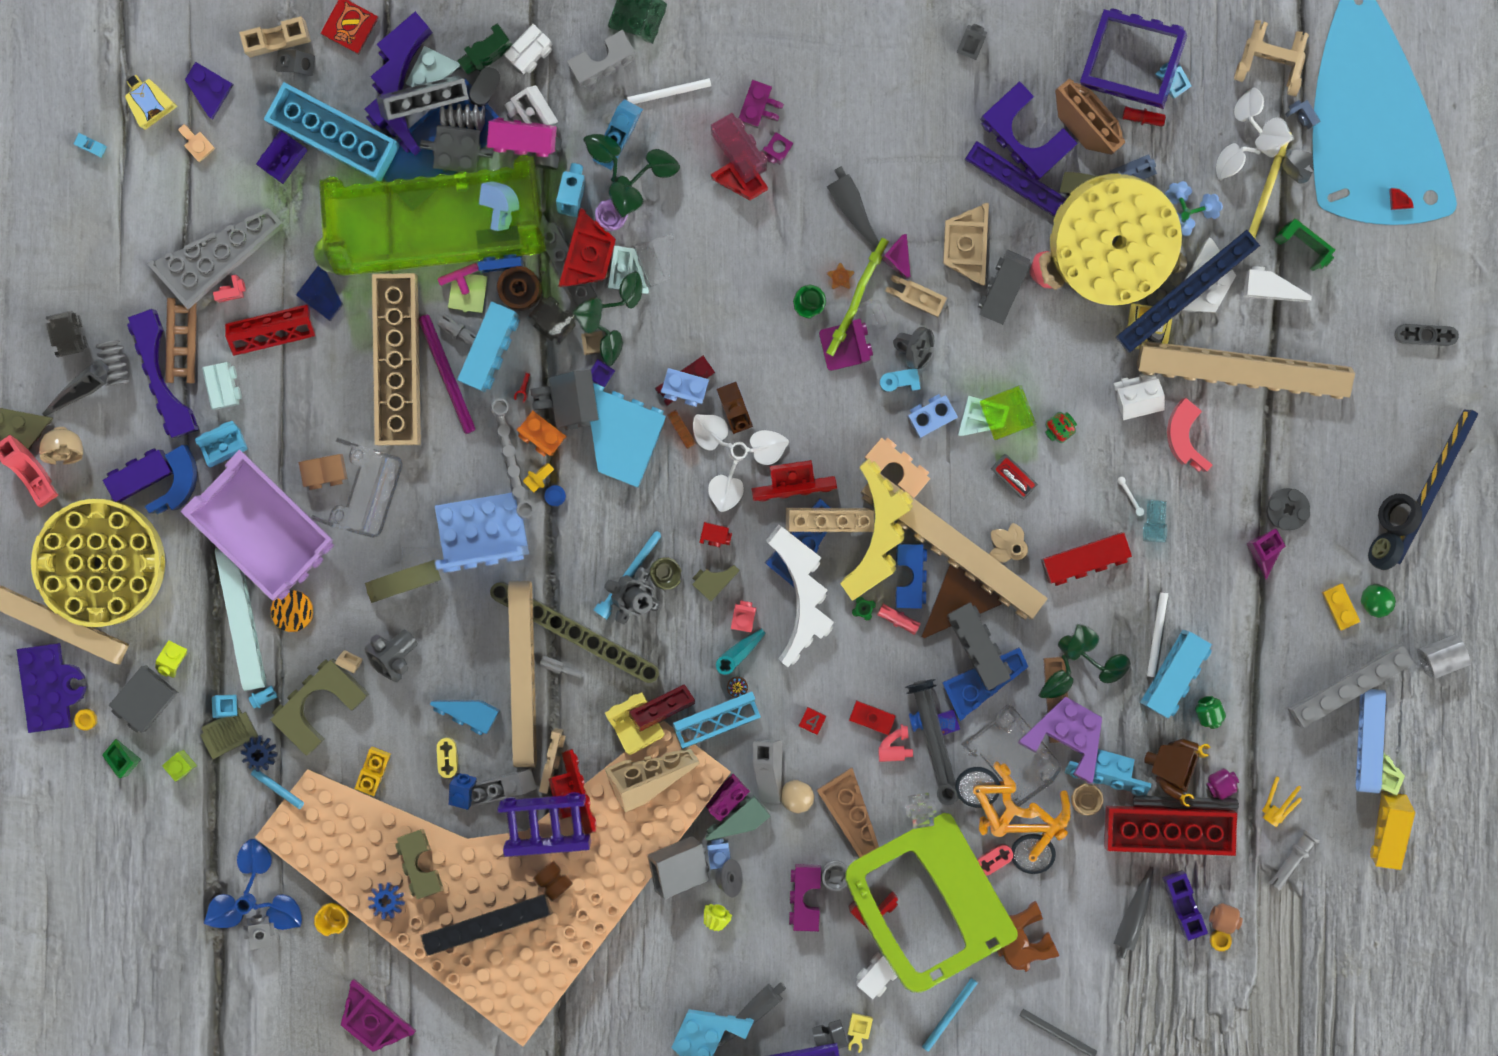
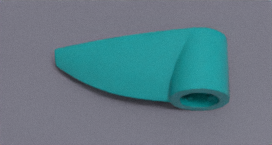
(739, 651)

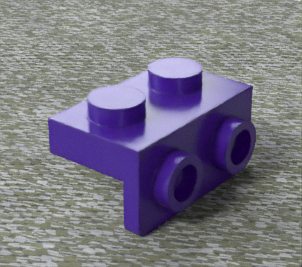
(281, 157)

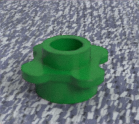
(857, 611)

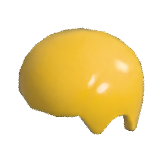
(331, 919)

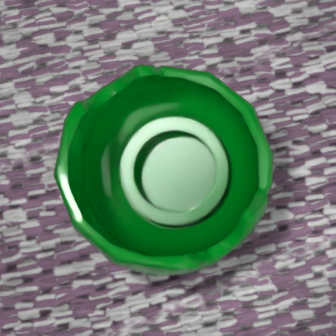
(809, 301)
(1378, 600)

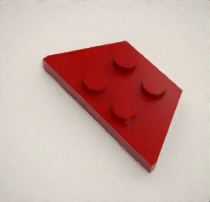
(587, 253)

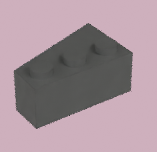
(1004, 286)

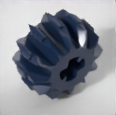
(265, 759)

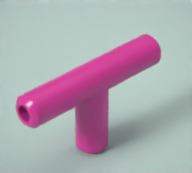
(458, 275)

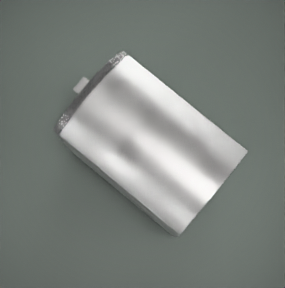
(1443, 657)

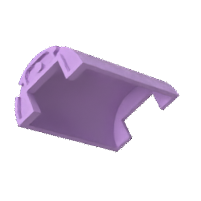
(259, 527)

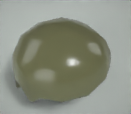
(665, 573)

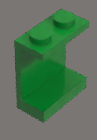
(1312, 240)

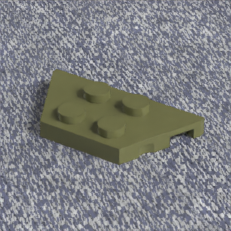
(22, 426)

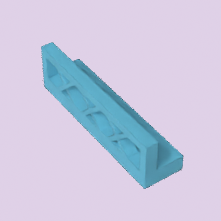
(710, 714)

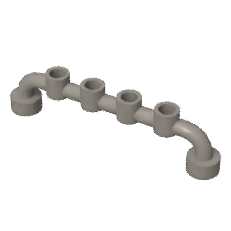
(525, 508)

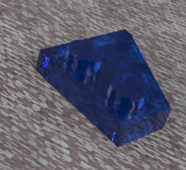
(321, 294)

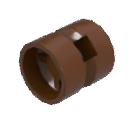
(552, 881)

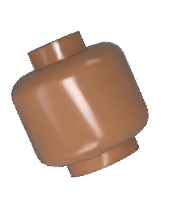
(1225, 918)

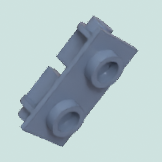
(1141, 168)

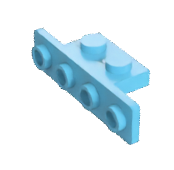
(1115, 772)

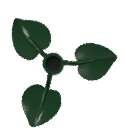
(623, 195)
(590, 314)
(1073, 647)

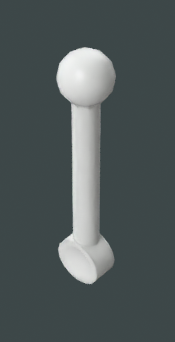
(1139, 511)

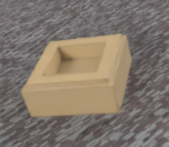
(591, 342)
(349, 661)

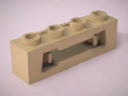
(829, 520)

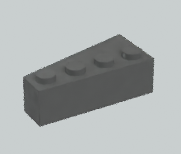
(978, 646)

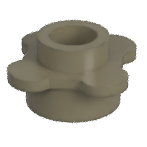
(1180, 264)

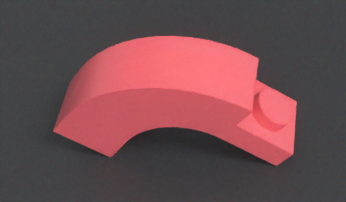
(1178, 435)
(28, 469)

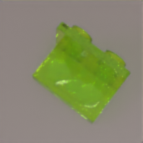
(1007, 412)

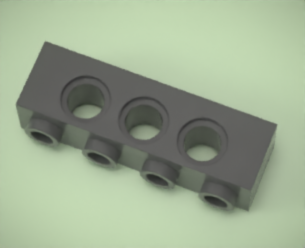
(422, 97)

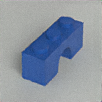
(913, 557)

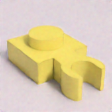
(859, 1028)

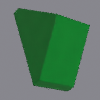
(120, 759)

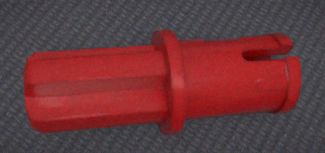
(1143, 116)

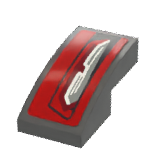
(1014, 476)

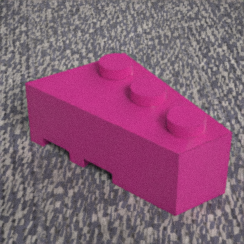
(521, 137)

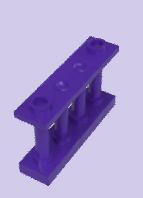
(536, 844)

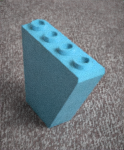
(624, 435)

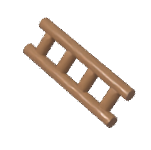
(171, 350)

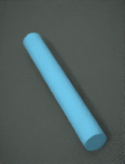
(278, 789)

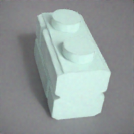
(221, 385)

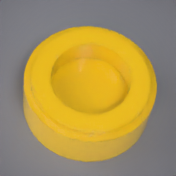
(85, 719)
(1220, 941)

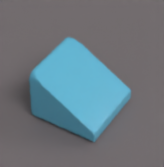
(224, 706)

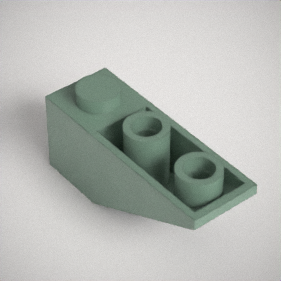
(744, 819)

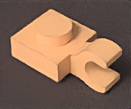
(197, 144)

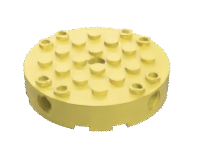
(1145, 245)
(129, 557)

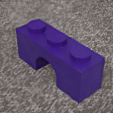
(1184, 905)

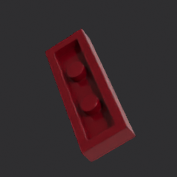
(662, 707)

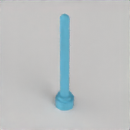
(605, 607)

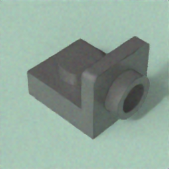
(972, 41)

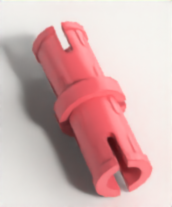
(898, 619)

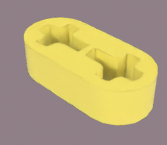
(441, 757)

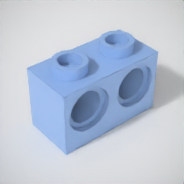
(934, 420)

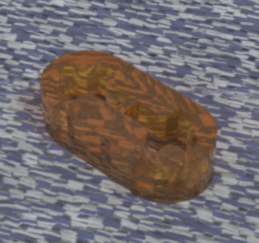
(681, 429)

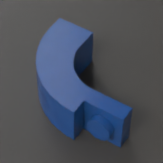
(184, 481)

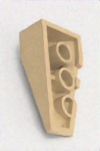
(642, 780)

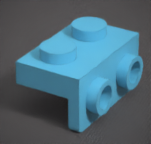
(221, 443)

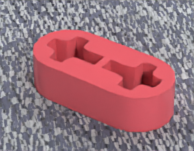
(992, 854)

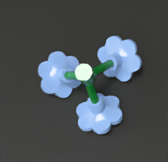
(1209, 206)

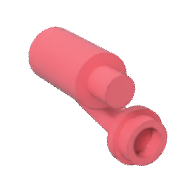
(894, 753)

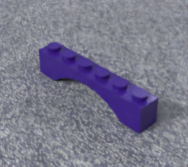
(148, 334)

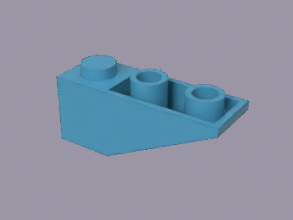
(622, 126)
(472, 712)

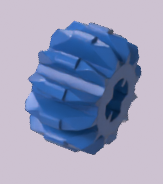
(389, 908)

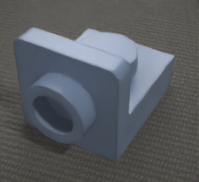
(1307, 114)

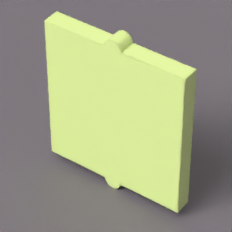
(474, 299)

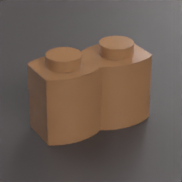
(323, 470)

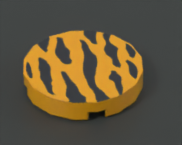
(292, 612)

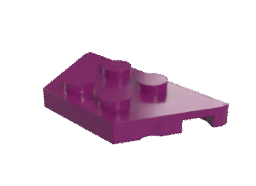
(372, 1020)

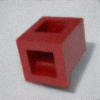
(715, 535)

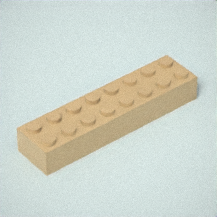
(396, 359)

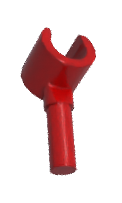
(523, 388)

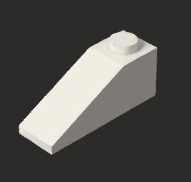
(1271, 286)

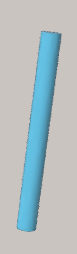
(949, 1014)

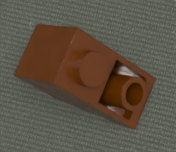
(734, 407)

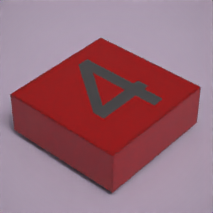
(812, 720)

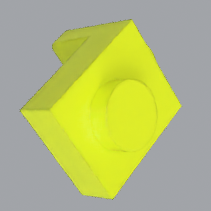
(170, 659)

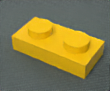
(1341, 607)

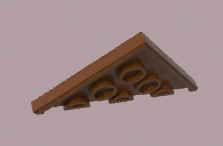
(955, 593)

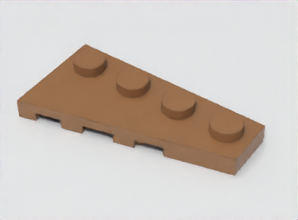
(849, 810)

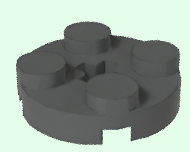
(1300, 510)

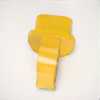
(535, 480)

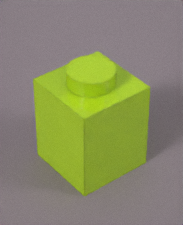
(179, 765)

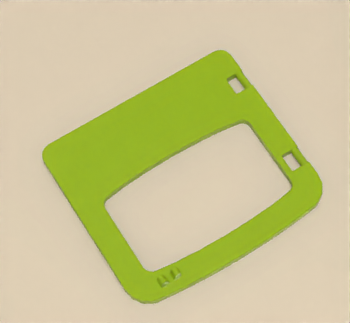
(962, 886)

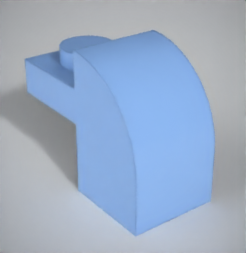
(502, 200)

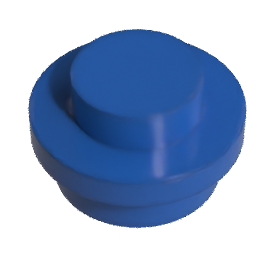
(555, 495)

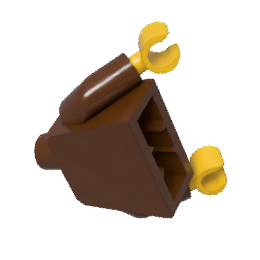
(1175, 766)

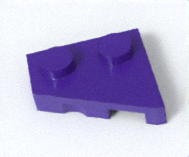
(208, 88)

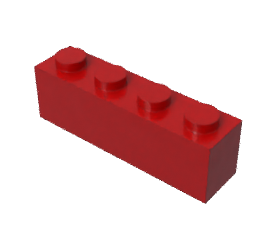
(1086, 558)

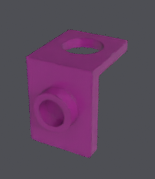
(772, 156)

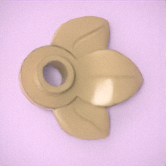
(1005, 543)

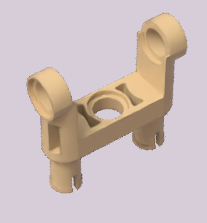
(1257, 47)

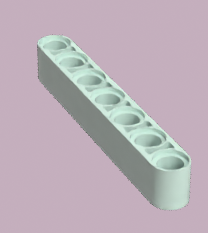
(241, 623)

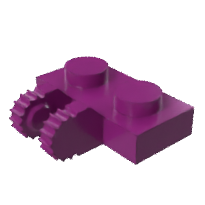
(756, 102)

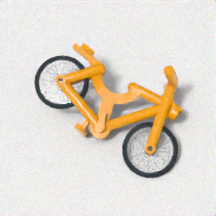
(1031, 852)

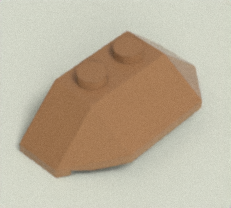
(1088, 118)

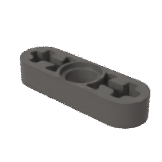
(1441, 341)

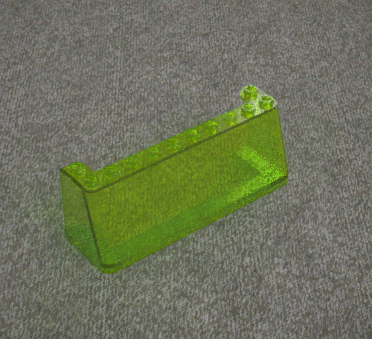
(427, 220)

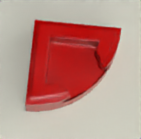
(1399, 200)

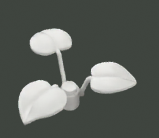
(1271, 138)
(767, 449)

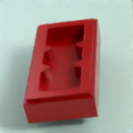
(872, 717)

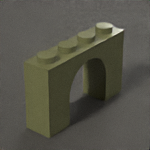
(291, 716)

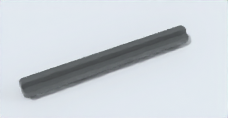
(1196, 803)

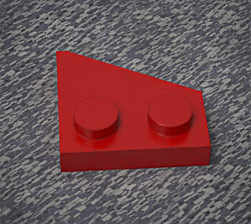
(729, 178)

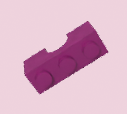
(805, 878)

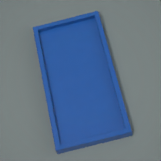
(410, 166)

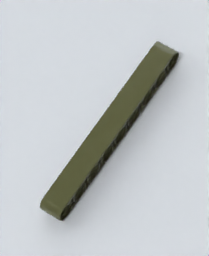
(582, 640)

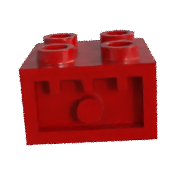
(886, 905)

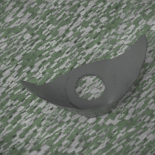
(1295, 164)

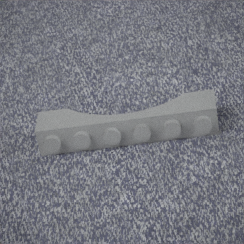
(1367, 677)

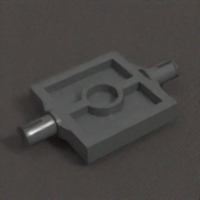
(456, 149)

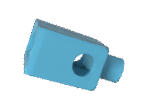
(571, 191)

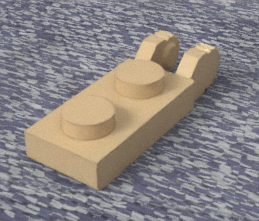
(918, 296)

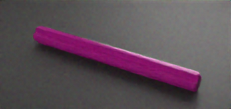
(447, 374)

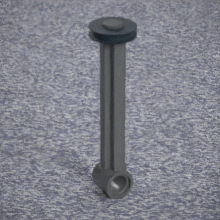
(935, 739)

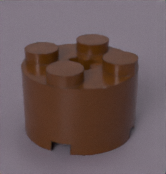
(517, 276)

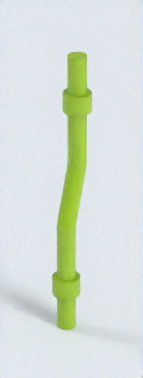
(875, 258)

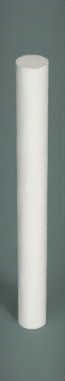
(669, 91)
(1156, 641)

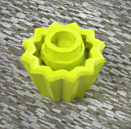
(716, 917)

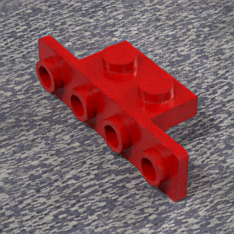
(793, 480)
(569, 783)

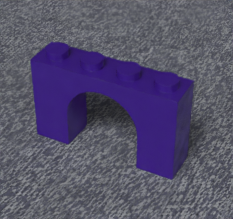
(1035, 160)

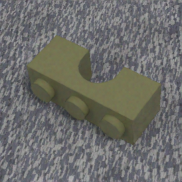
(411, 847)

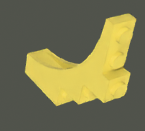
(888, 508)

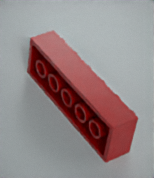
(1170, 830)

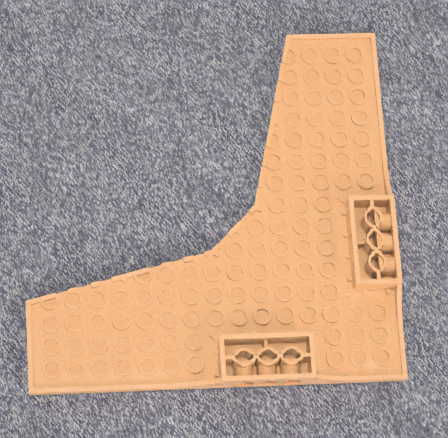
(519, 974)

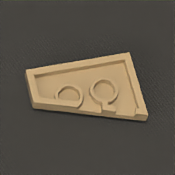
(553, 760)

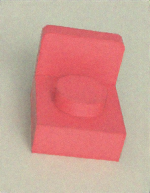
(227, 293)
(743, 616)

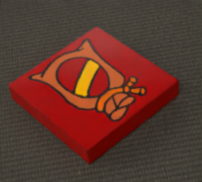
(349, 25)

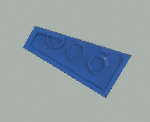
(810, 539)
(968, 691)

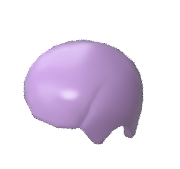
(608, 216)

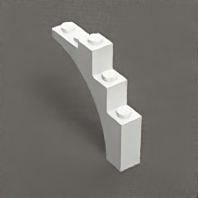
(809, 620)

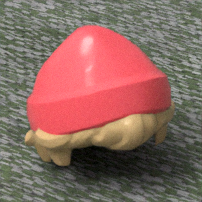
(1044, 271)

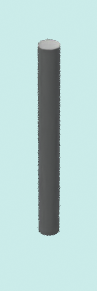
(1058, 1033)

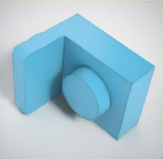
(1180, 81)

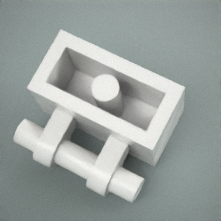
(530, 107)
(1139, 396)

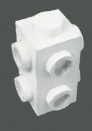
(876, 976)

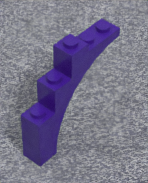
(397, 50)

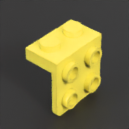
(628, 733)

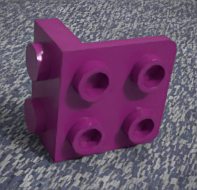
(851, 351)

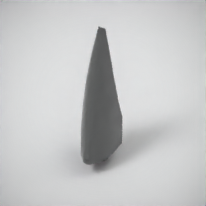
(850, 202)
(81, 386)
(1133, 919)
(757, 1007)

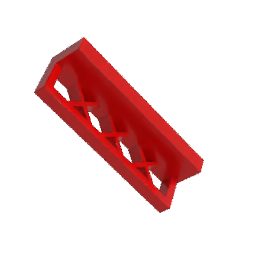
(267, 326)

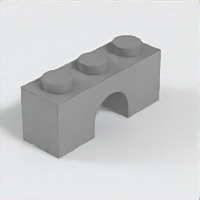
(619, 53)

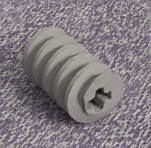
(463, 117)
(112, 360)

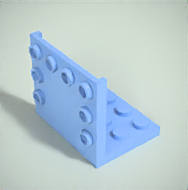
(480, 532)

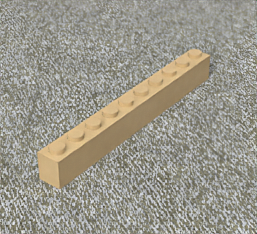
(1245, 369)
(968, 556)

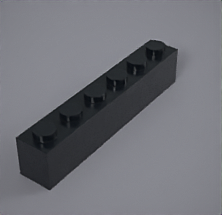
(486, 924)

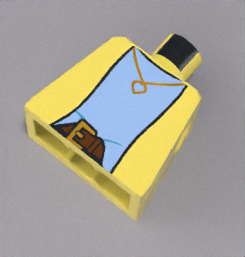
(147, 102)

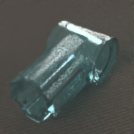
(1155, 528)

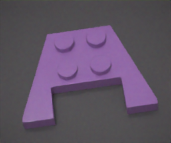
(1073, 727)

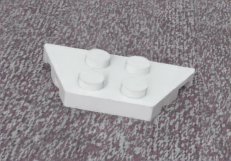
(1213, 296)

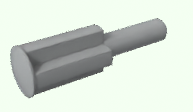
(557, 666)

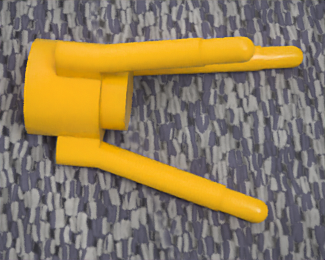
(1277, 815)

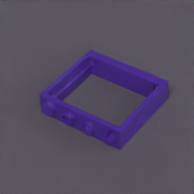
(1127, 92)

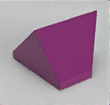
(898, 257)
(1266, 550)

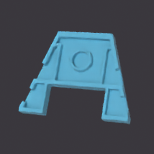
(703, 1031)

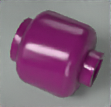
(1222, 784)

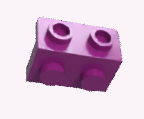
(727, 797)

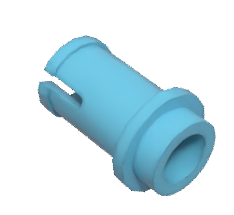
(262, 697)

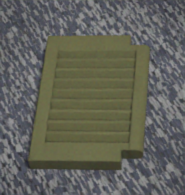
(227, 733)

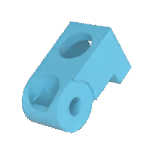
(897, 379)

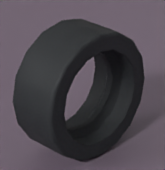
(1387, 507)

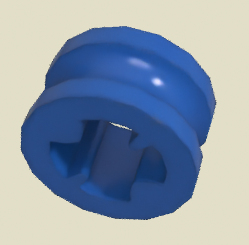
(916, 722)

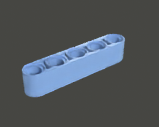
(1370, 741)

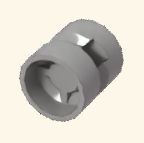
(834, 875)

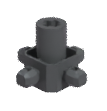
(632, 595)
(389, 656)

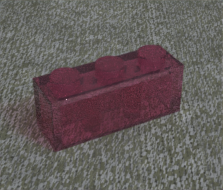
(739, 147)

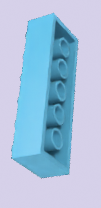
(332, 132)

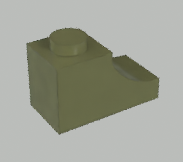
(712, 583)

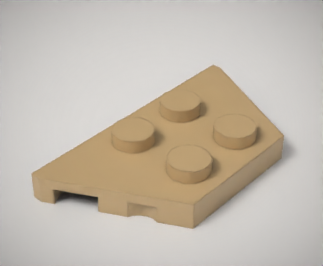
(967, 243)

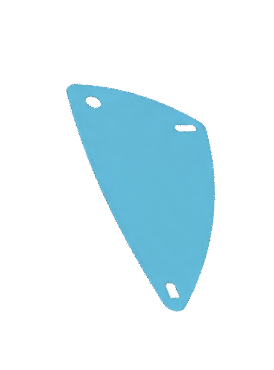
(1374, 125)

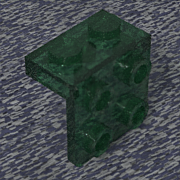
(638, 17)

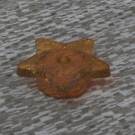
(834, 275)

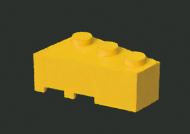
(1392, 830)

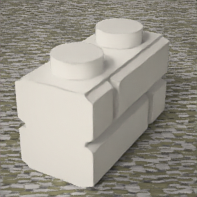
(528, 50)

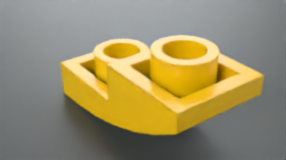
(372, 771)

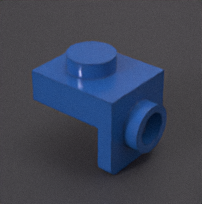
(461, 791)

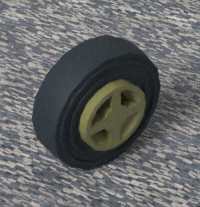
(1385, 551)

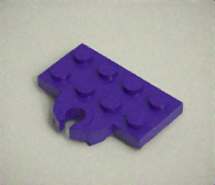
(47, 687)

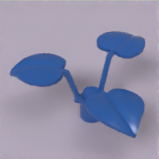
(227, 913)

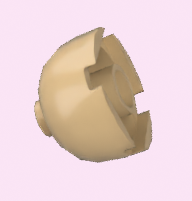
(61, 445)

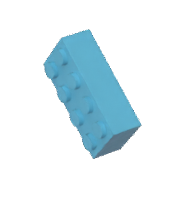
(488, 347)
(1176, 673)

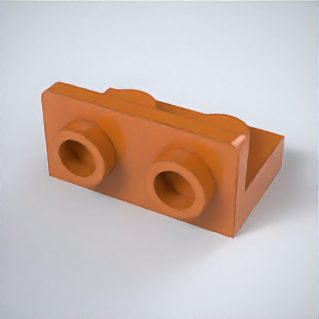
(541, 433)

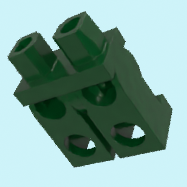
(485, 52)

